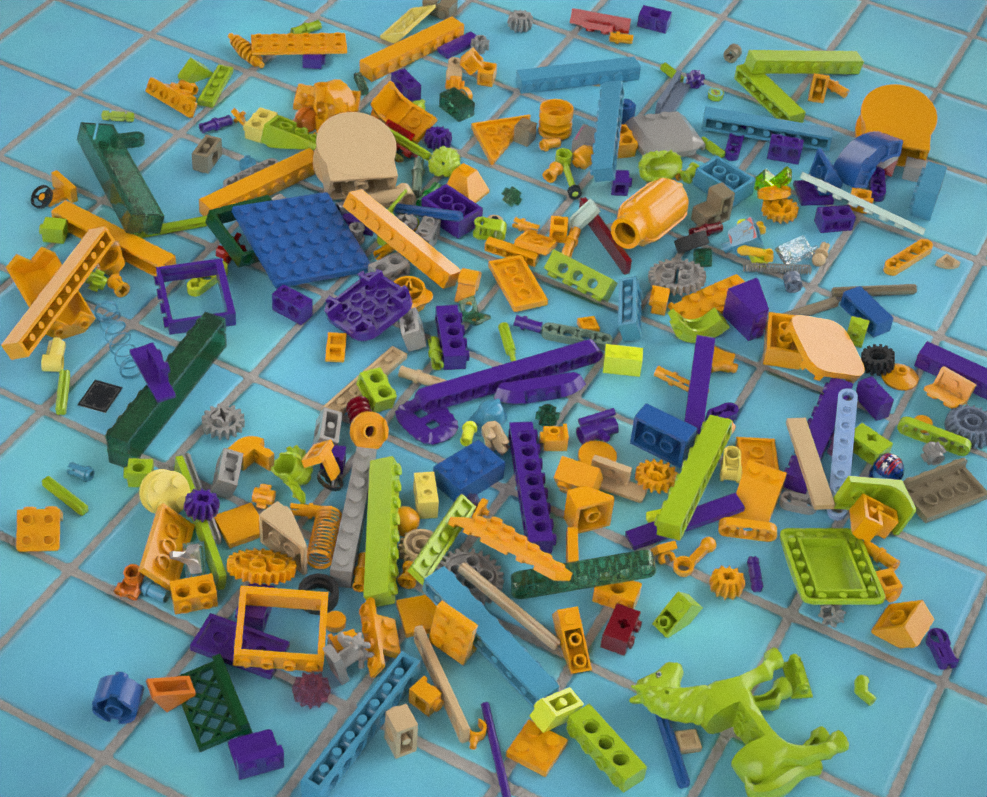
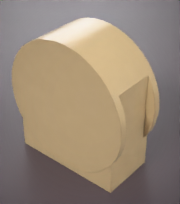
(355, 154)

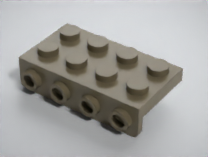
(944, 490)

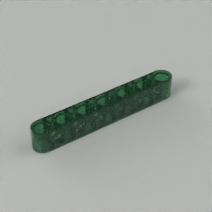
(586, 574)

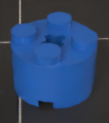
(117, 698)

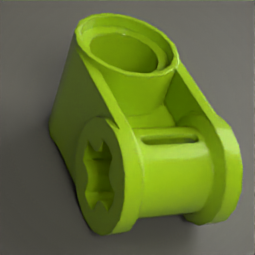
(491, 227)

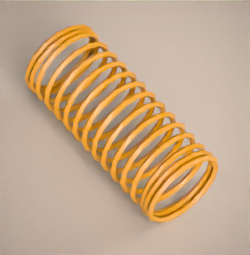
(320, 551)

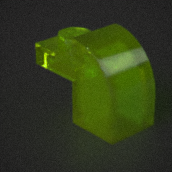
(766, 178)

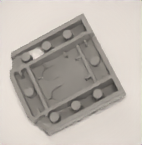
(665, 132)

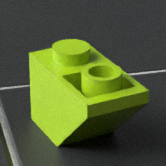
(677, 614)

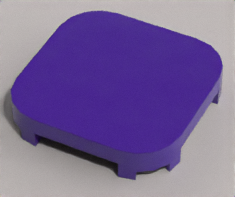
(368, 306)

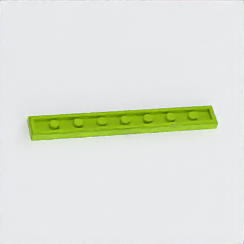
(204, 533)

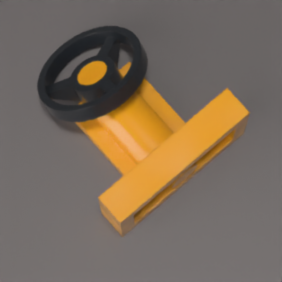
(63, 190)
(322, 453)

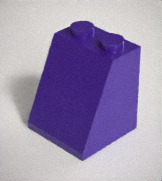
(747, 309)

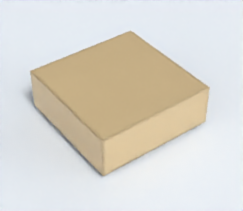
(688, 741)

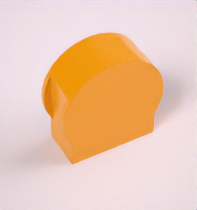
(901, 114)

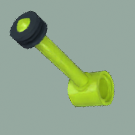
(564, 157)

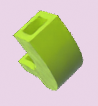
(709, 325)

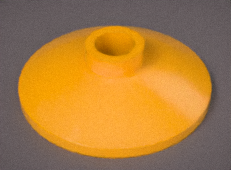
(901, 378)

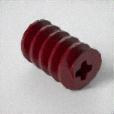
(355, 407)

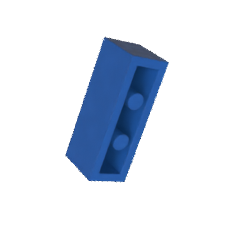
(861, 305)

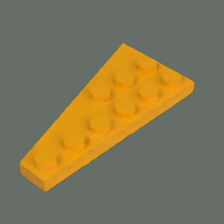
(506, 540)

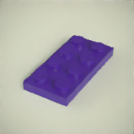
(219, 635)

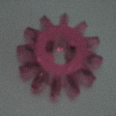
(311, 689)

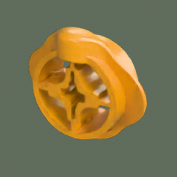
(417, 290)

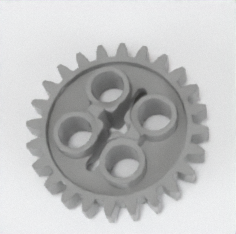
(690, 276)
(480, 564)

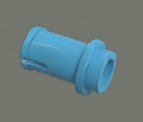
(80, 471)
(155, 591)

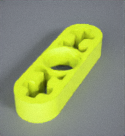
(198, 286)

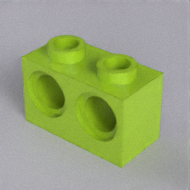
(376, 387)

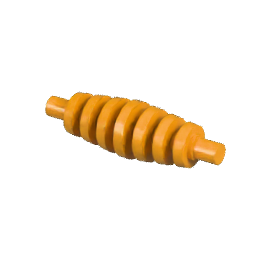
(244, 50)

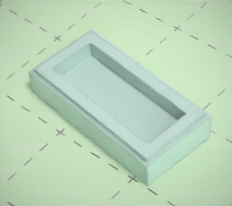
(584, 215)

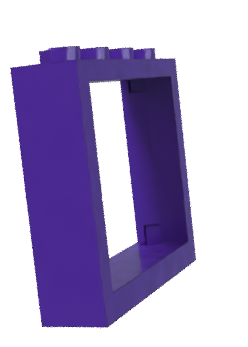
(189, 271)

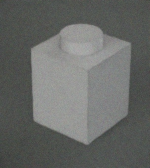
(913, 169)

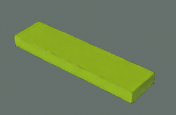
(215, 86)

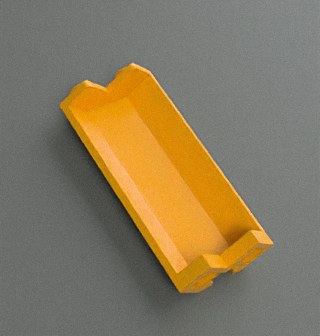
(31, 279)

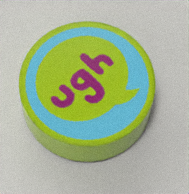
(715, 94)

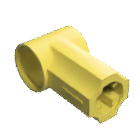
(54, 358)

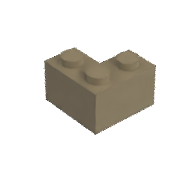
(716, 207)

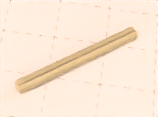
(509, 606)

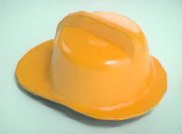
(112, 261)

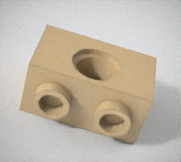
(401, 730)

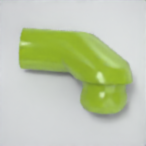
(861, 689)

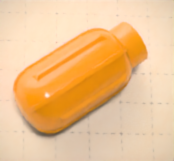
(650, 213)

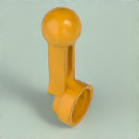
(706, 546)

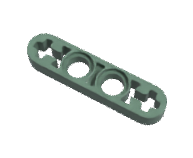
(577, 334)

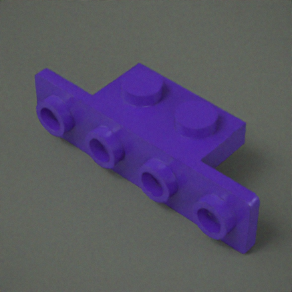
(153, 370)

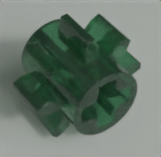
(511, 196)
(547, 415)

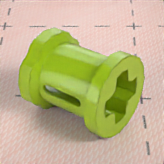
(689, 173)

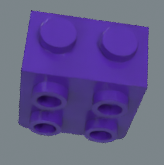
(256, 754)

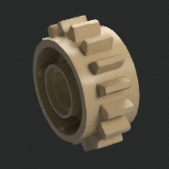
(413, 544)

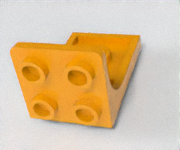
(394, 106)
(453, 633)

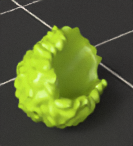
(446, 155)
(659, 165)

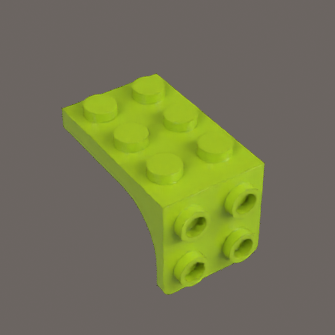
(887, 491)

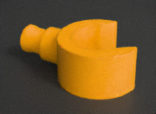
(475, 737)

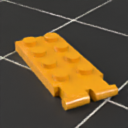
(704, 300)

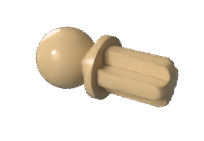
(821, 254)

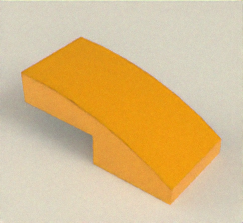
(336, 347)

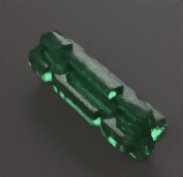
(361, 84)

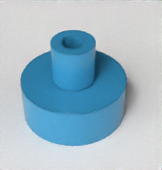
(246, 162)

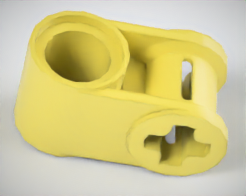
(731, 464)

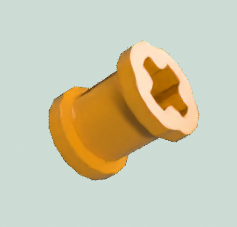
(555, 169)
(120, 288)
(406, 580)

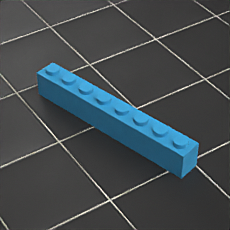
(577, 74)
(763, 127)
(608, 131)
(492, 639)

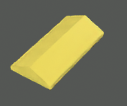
(406, 23)

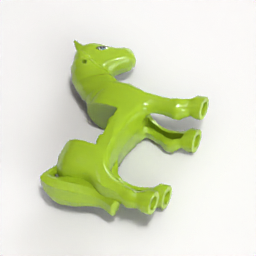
(767, 761)

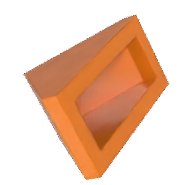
(170, 691)

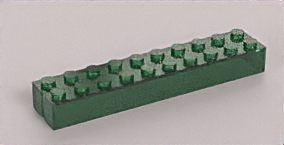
(120, 179)
(187, 364)

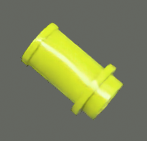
(469, 429)

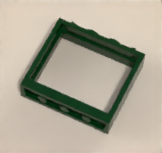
(221, 215)

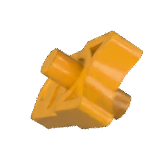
(239, 116)
(481, 508)

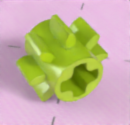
(96, 280)

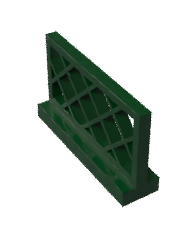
(231, 701)

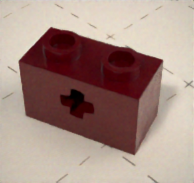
(621, 629)

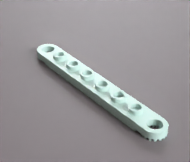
(856, 201)

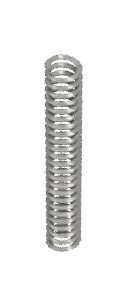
(806, 270)

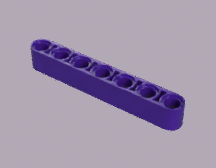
(699, 381)

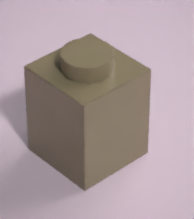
(525, 132)

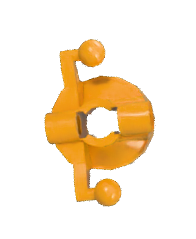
(330, 99)

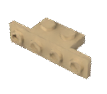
(617, 479)

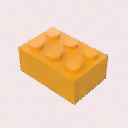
(778, 349)

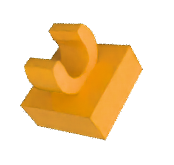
(665, 549)

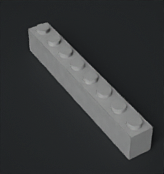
(352, 519)

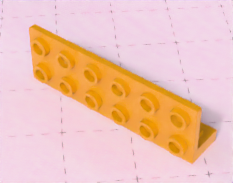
(298, 44)

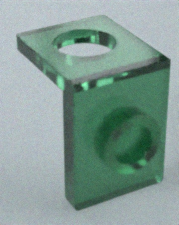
(474, 316)

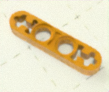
(906, 255)

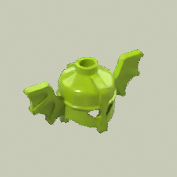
(292, 472)

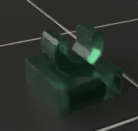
(703, 257)

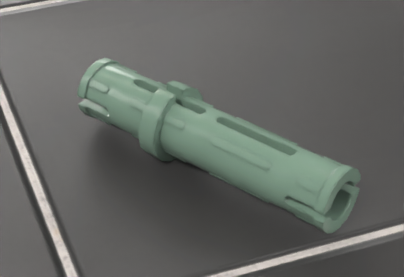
(417, 173)

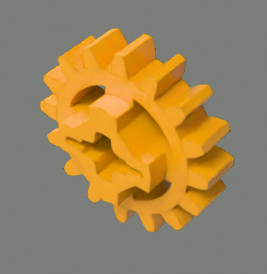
(780, 210)
(655, 475)

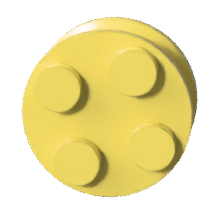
(163, 487)

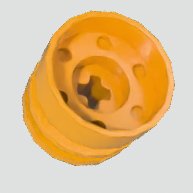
(555, 119)

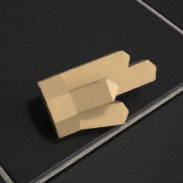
(495, 437)

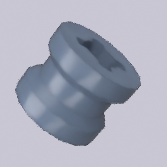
(792, 281)

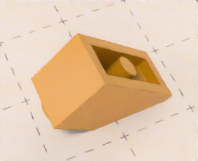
(818, 88)

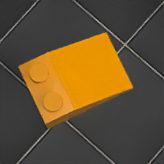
(759, 491)

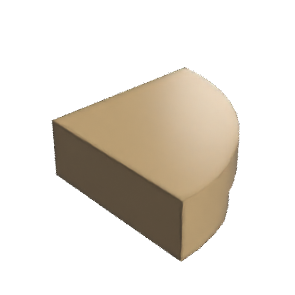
(947, 262)

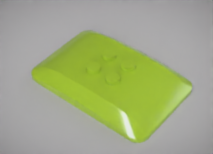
(831, 567)

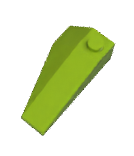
(284, 134)

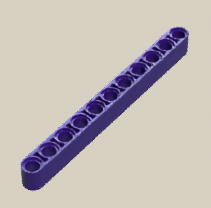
(487, 381)

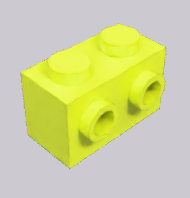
(622, 360)
(555, 709)

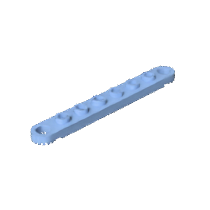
(842, 445)

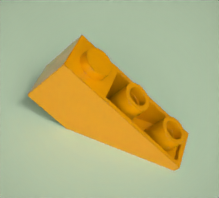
(573, 642)

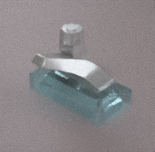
(193, 558)

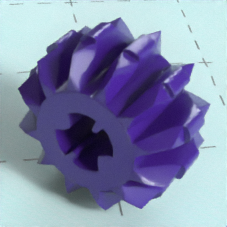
(437, 137)
(201, 505)

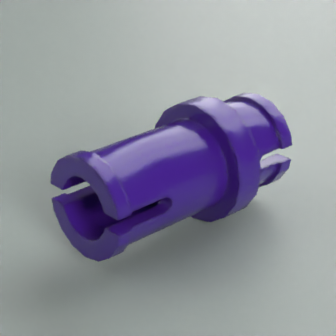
(529, 324)

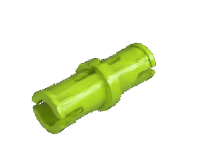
(306, 27)
(435, 353)

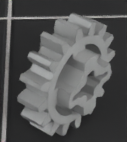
(223, 421)

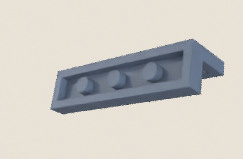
(672, 95)

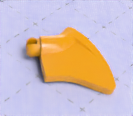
(723, 361)

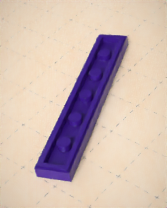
(703, 515)

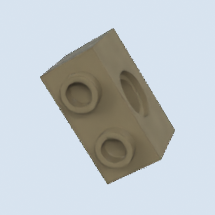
(207, 154)

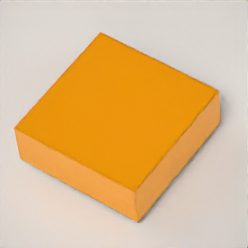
(588, 323)

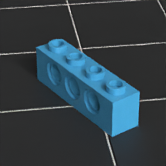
(630, 309)

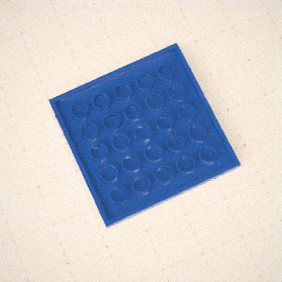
(301, 239)

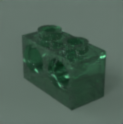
(456, 104)

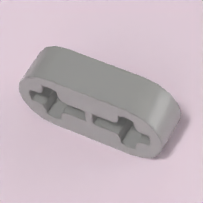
(797, 503)

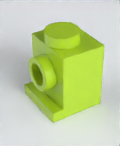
(857, 330)

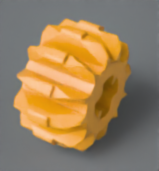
(727, 582)

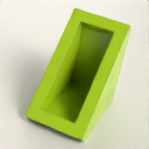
(194, 71)

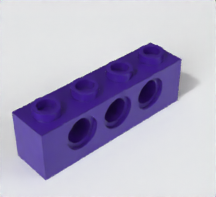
(451, 338)

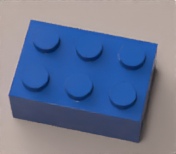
(662, 435)
(469, 471)

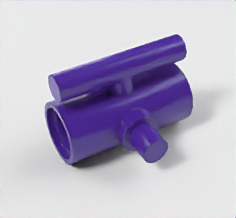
(597, 426)

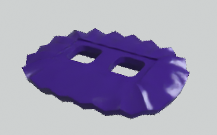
(417, 426)

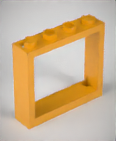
(282, 599)

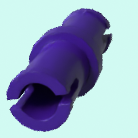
(215, 124)

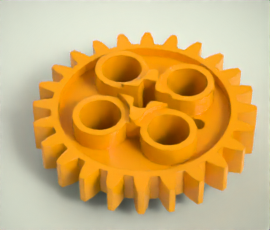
(261, 566)

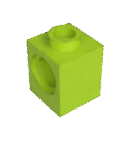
(137, 470)

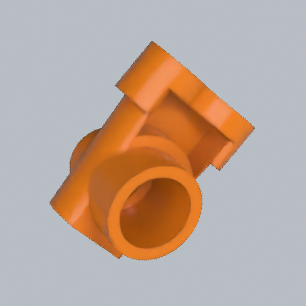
(131, 583)

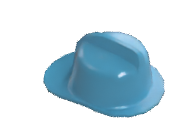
(488, 411)

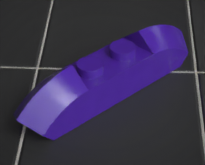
(539, 388)

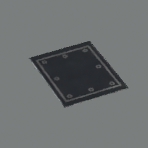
(100, 396)

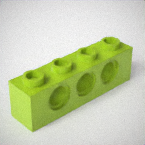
(558, 261)
(616, 751)

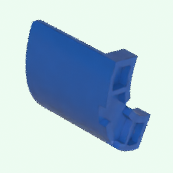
(862, 156)

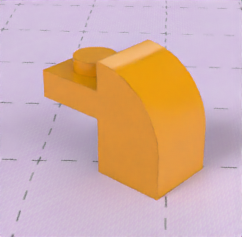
(467, 284)
(253, 451)

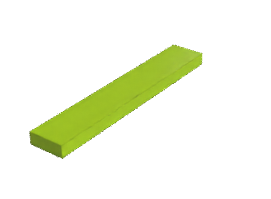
(440, 540)

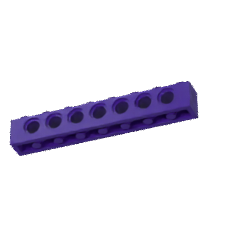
(530, 485)

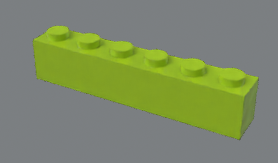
(769, 95)

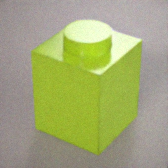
(54, 230)

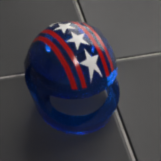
(888, 466)

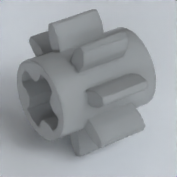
(480, 44)
(933, 453)
(826, 613)

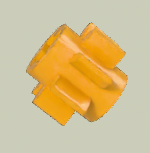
(455, 81)
(263, 496)

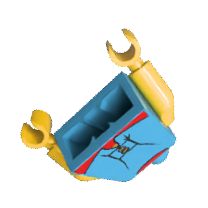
(747, 240)

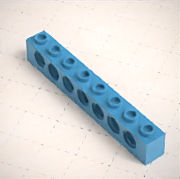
(360, 727)

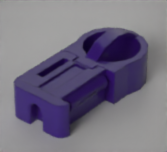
(941, 651)

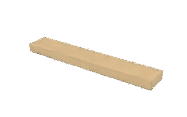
(387, 361)
(810, 464)
(441, 682)

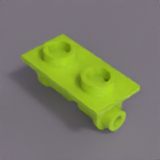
(796, 675)

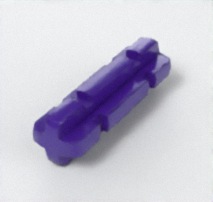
(755, 574)

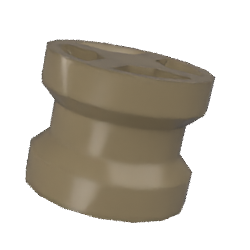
(736, 52)

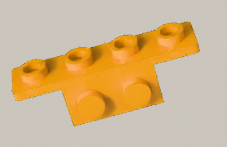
(173, 96)
(381, 634)

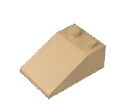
(281, 533)

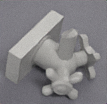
(351, 653)

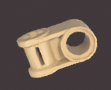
(454, 68)

